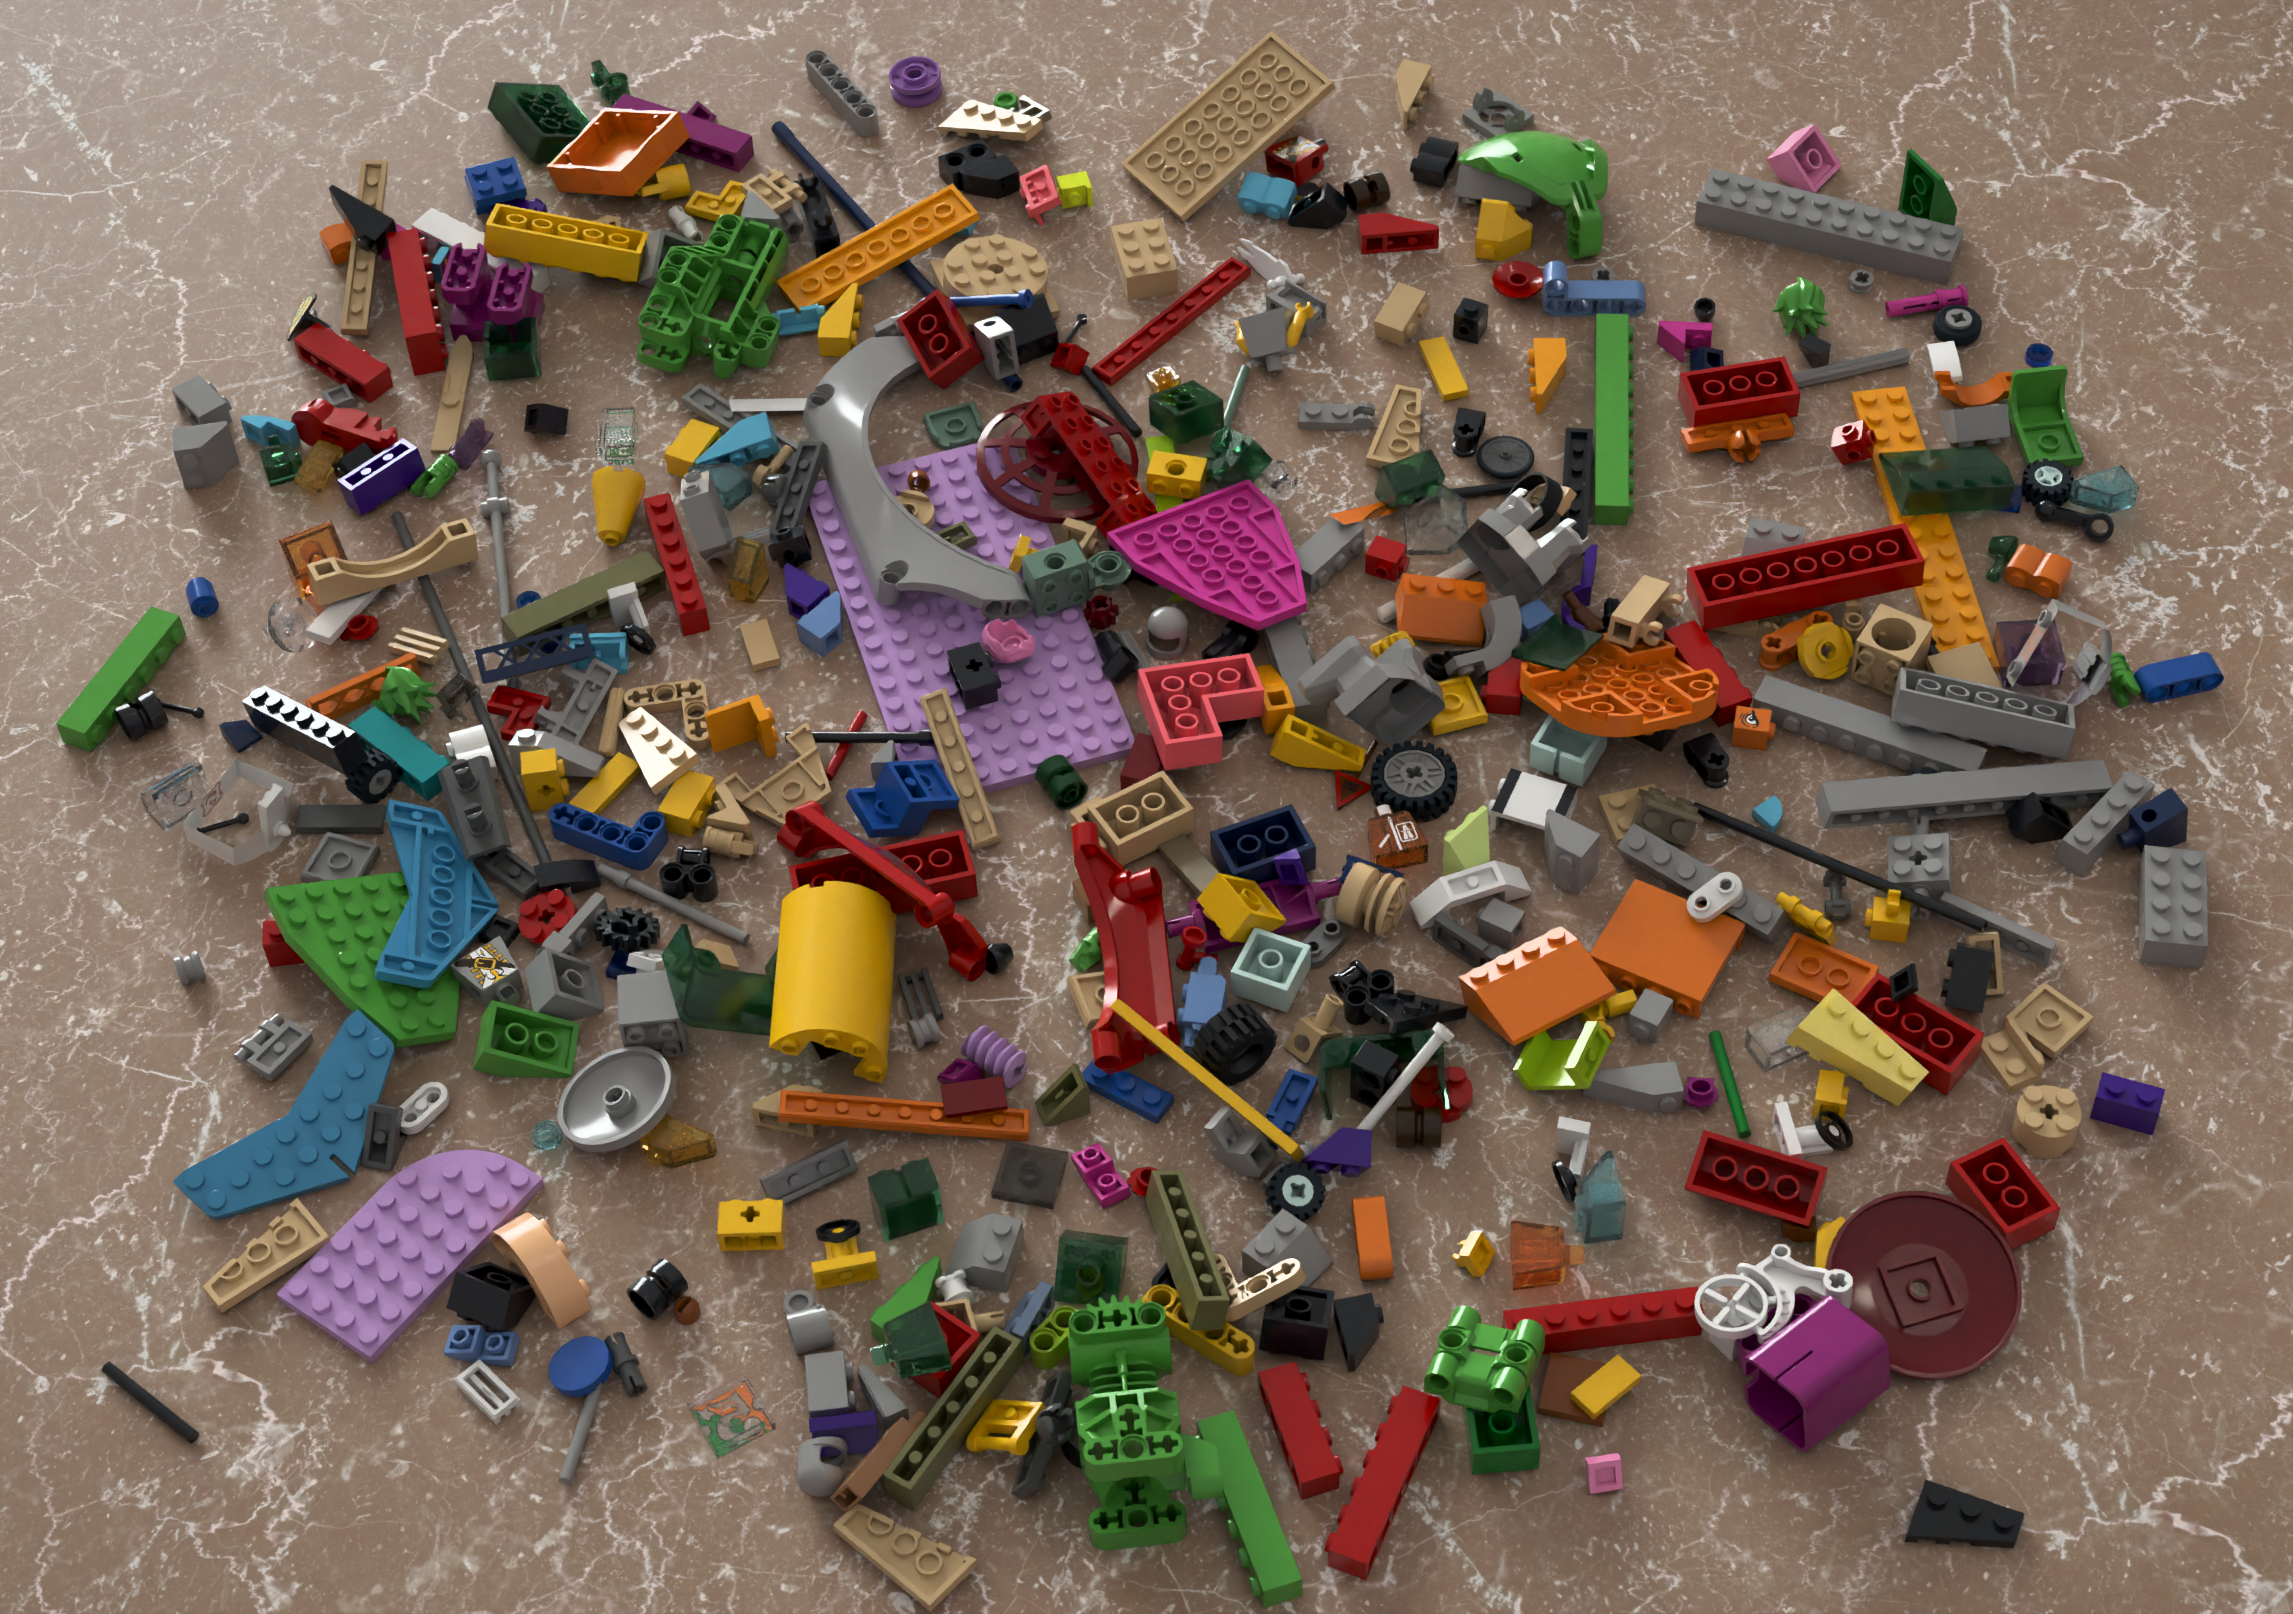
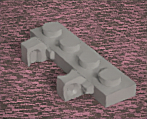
(588, 692)

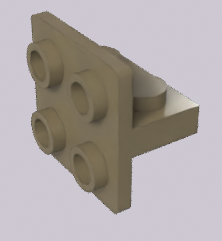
(1666, 817)

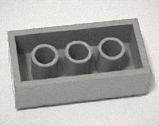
(2173, 907)

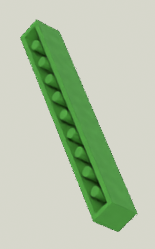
(1612, 420)

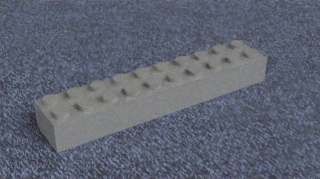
(1829, 226)

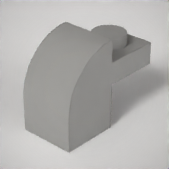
(1238, 1149)

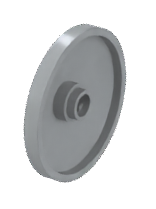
(616, 1099)

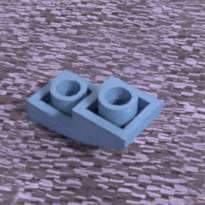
(473, 1343)

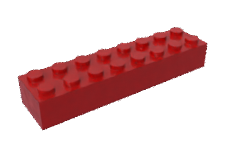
(1805, 576)

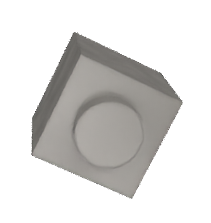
(1500, 923)
(1650, 1016)

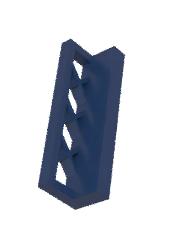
(537, 664)

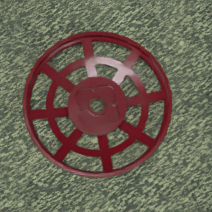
(1047, 464)

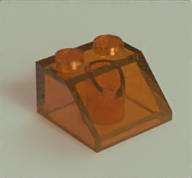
(308, 547)

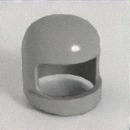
(1167, 624)
(817, 1476)

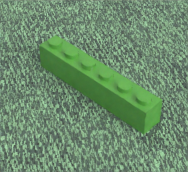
(121, 678)
(1251, 1514)

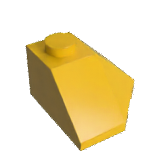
(1501, 231)

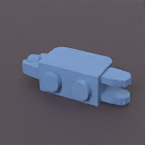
(1202, 998)

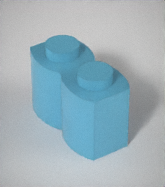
(1267, 195)

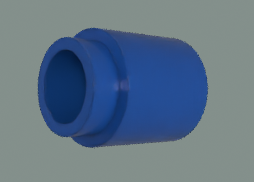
(201, 597)

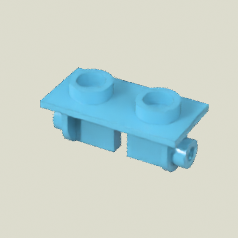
(799, 323)

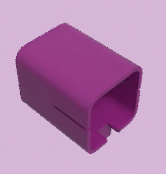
(1814, 1369)

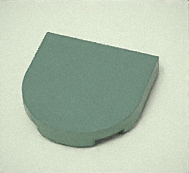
(954, 426)

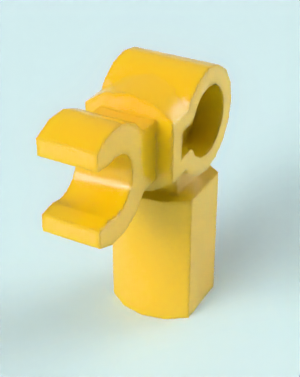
(1611, 1007)

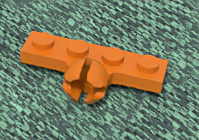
(1738, 436)

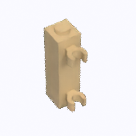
(1639, 610)

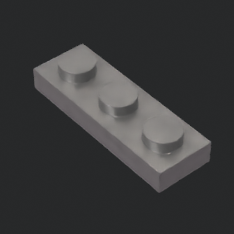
(809, 1173)

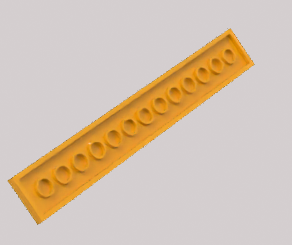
(1946, 590)

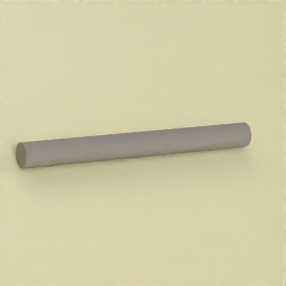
(580, 1435)

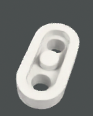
(1716, 898)
(420, 1109)

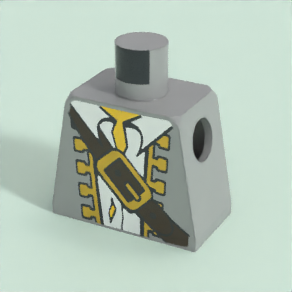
(489, 974)

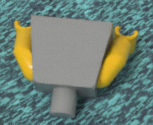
(1272, 334)

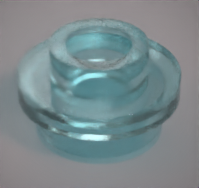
(544, 1129)

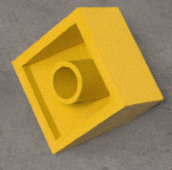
(1238, 907)

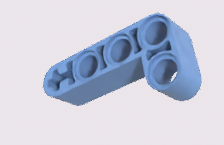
(1589, 297)

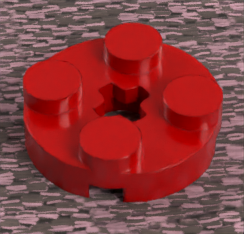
(534, 912)
(1427, 1082)

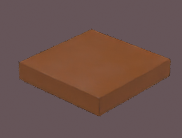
(1563, 1376)

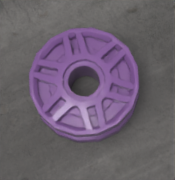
(915, 81)

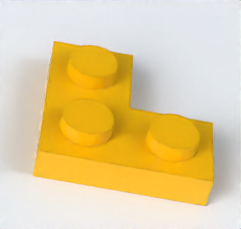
(713, 206)

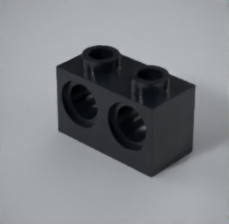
(963, 158)
(1372, 1073)

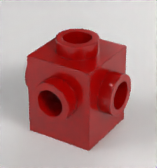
(1853, 442)

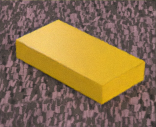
(1605, 1386)

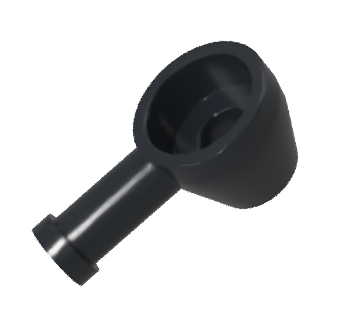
(998, 957)

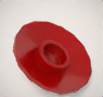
(1517, 279)

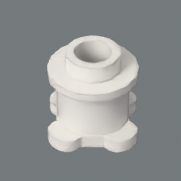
(954, 1288)

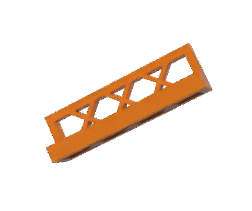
(358, 690)

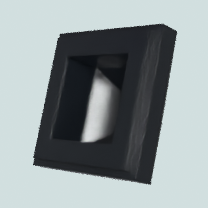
(1904, 983)

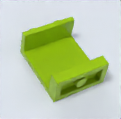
(1562, 1063)

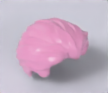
(1007, 641)

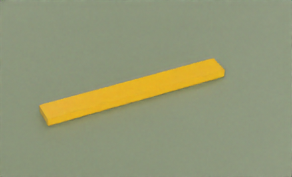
(1209, 1081)

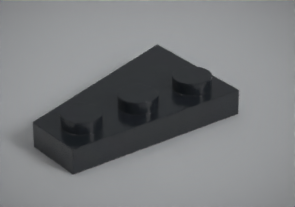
(1960, 1517)

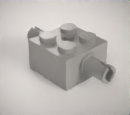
(1921, 863)

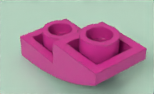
(1100, 1176)

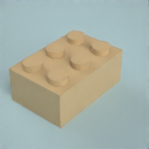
(1144, 259)
(1142, 817)

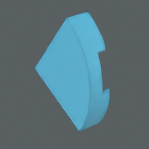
(1769, 813)

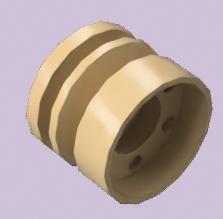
(1372, 900)

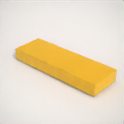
(1443, 368)
(607, 785)

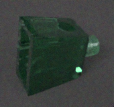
(913, 1344)

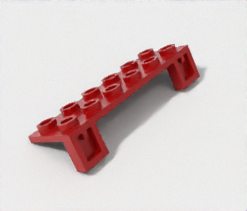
(1095, 454)

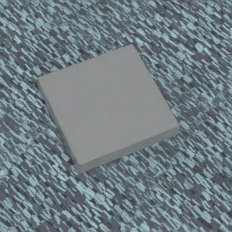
(339, 859)

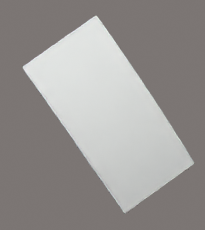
(1945, 358)

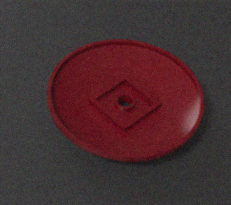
(1959, 1259)

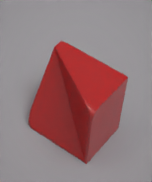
(1069, 358)

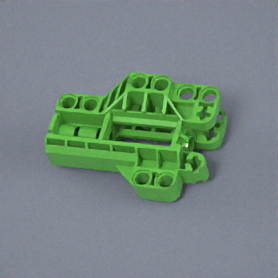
(691, 284)

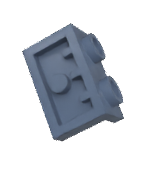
(1030, 1313)

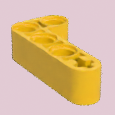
(1231, 1351)

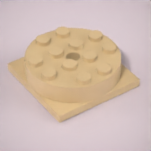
(991, 268)

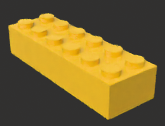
(565, 242)

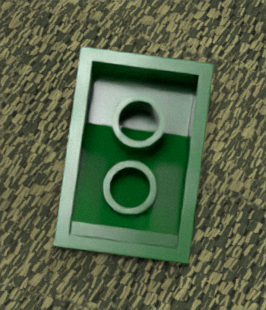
(1925, 192)

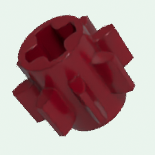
(1101, 612)

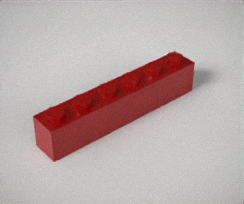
(677, 564)
(1612, 1320)
(1383, 1483)

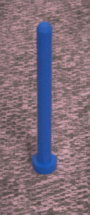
(1023, 298)

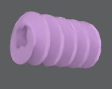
(995, 1055)

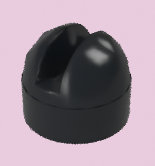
(1706, 307)

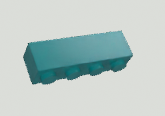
(415, 758)

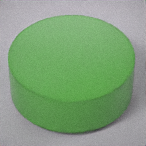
(1006, 100)

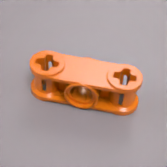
(1780, 646)

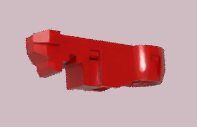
(341, 427)

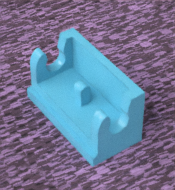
(610, 649)

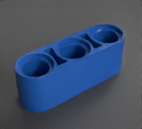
(2178, 677)

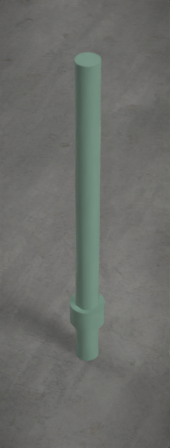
(1230, 408)

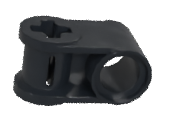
(1467, 431)
(1708, 760)

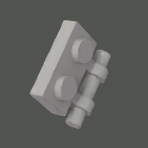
(278, 1052)

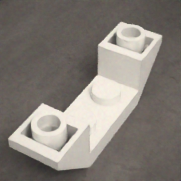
(1466, 887)

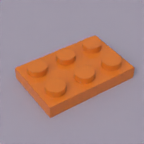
(1817, 968)

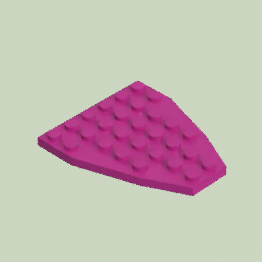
(1221, 555)

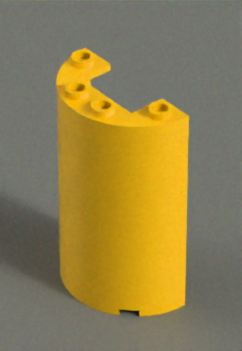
(835, 974)

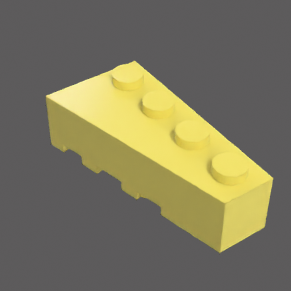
(1857, 1048)

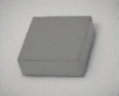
(340, 396)

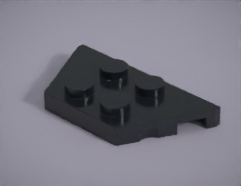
(1410, 1011)

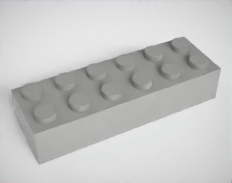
(1983, 713)

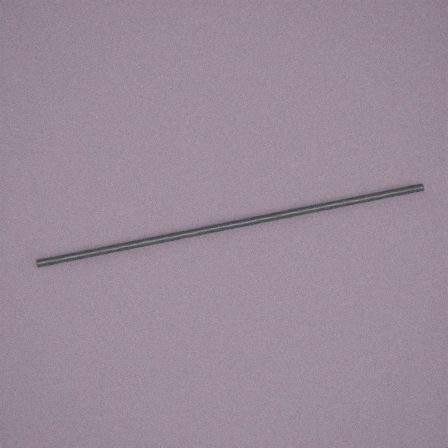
(477, 702)

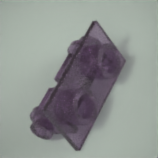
(470, 444)

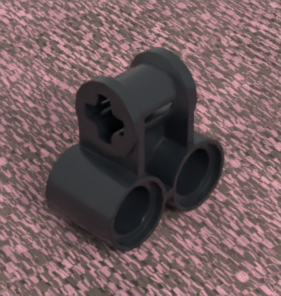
(690, 875)
(1357, 985)

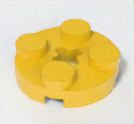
(1810, 646)

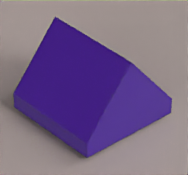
(1290, 868)

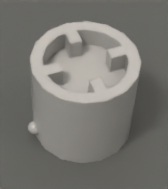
(809, 1329)

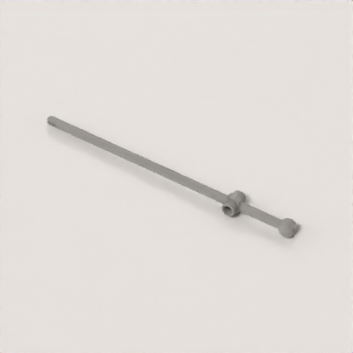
(496, 508)

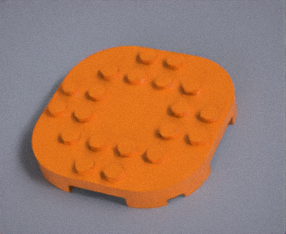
(1623, 690)

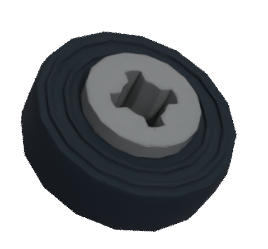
(1957, 324)

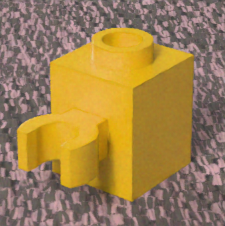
(1889, 918)

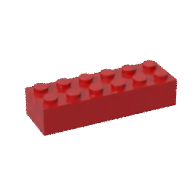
(417, 301)
(938, 859)

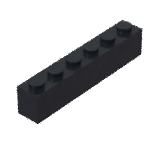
(305, 730)

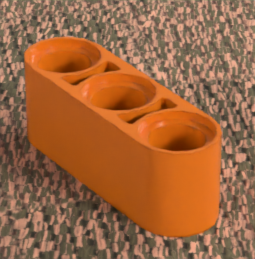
(1372, 1238)

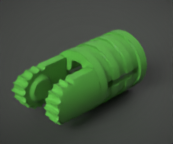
(435, 477)
(2122, 679)

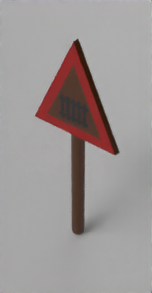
(1349, 787)

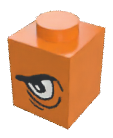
(1752, 728)

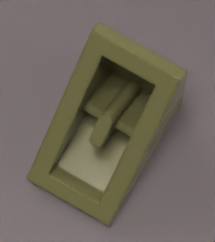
(1065, 1098)

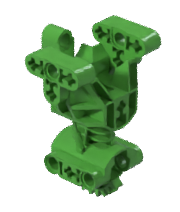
(1134, 1427)

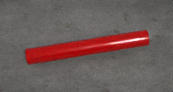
(843, 748)

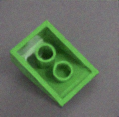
(525, 1043)

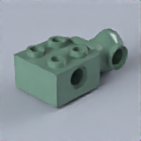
(1066, 578)

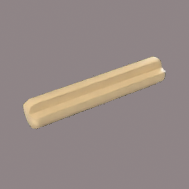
(610, 727)

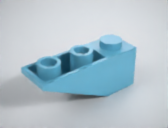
(743, 443)

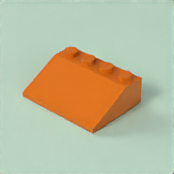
(1535, 986)

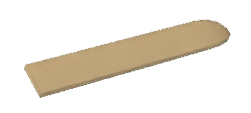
(453, 396)

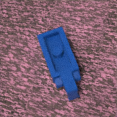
(1291, 1101)

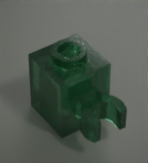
(280, 461)

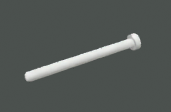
(1441, 1034)

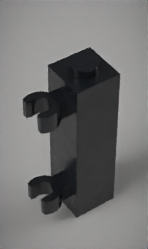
(817, 216)

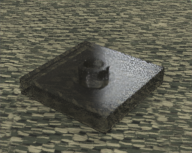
(1030, 1175)

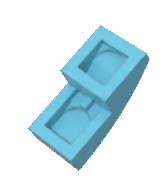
(259, 427)

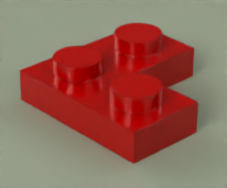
(518, 706)

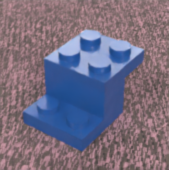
(494, 183)
(902, 798)

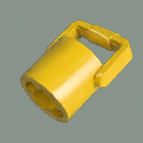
(668, 182)

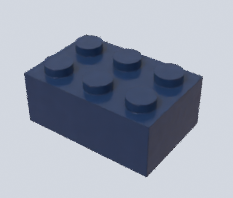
(1252, 844)

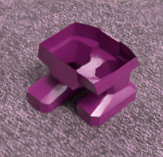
(481, 299)

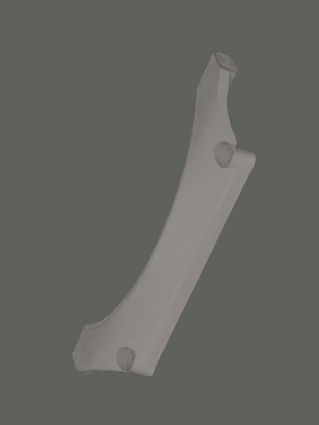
(889, 540)

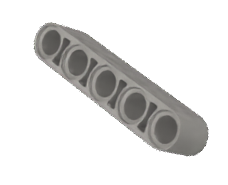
(842, 93)

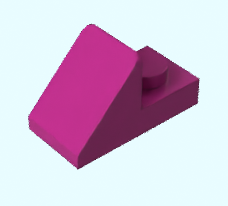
(1678, 336)

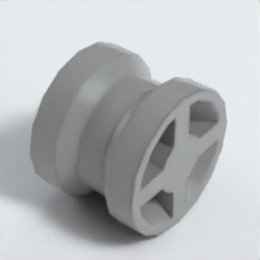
(189, 967)
(923, 1030)

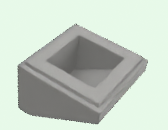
(886, 754)

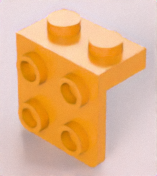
(742, 723)

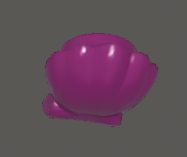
(1700, 1092)

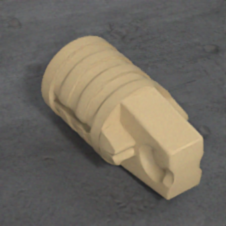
(728, 842)

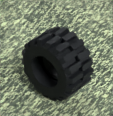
(1234, 1043)

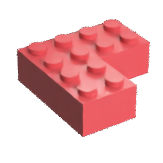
(1190, 700)

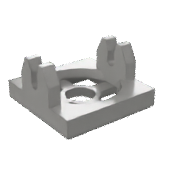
(1515, 116)

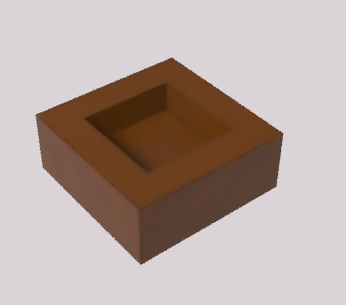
(1799, 1233)

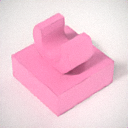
(1604, 1473)

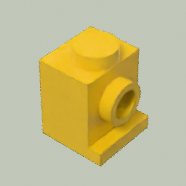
(1830, 1094)

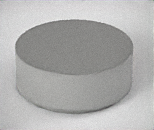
(797, 1301)

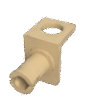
(1316, 1028)
(979, 1322)

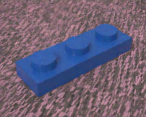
(1129, 1092)

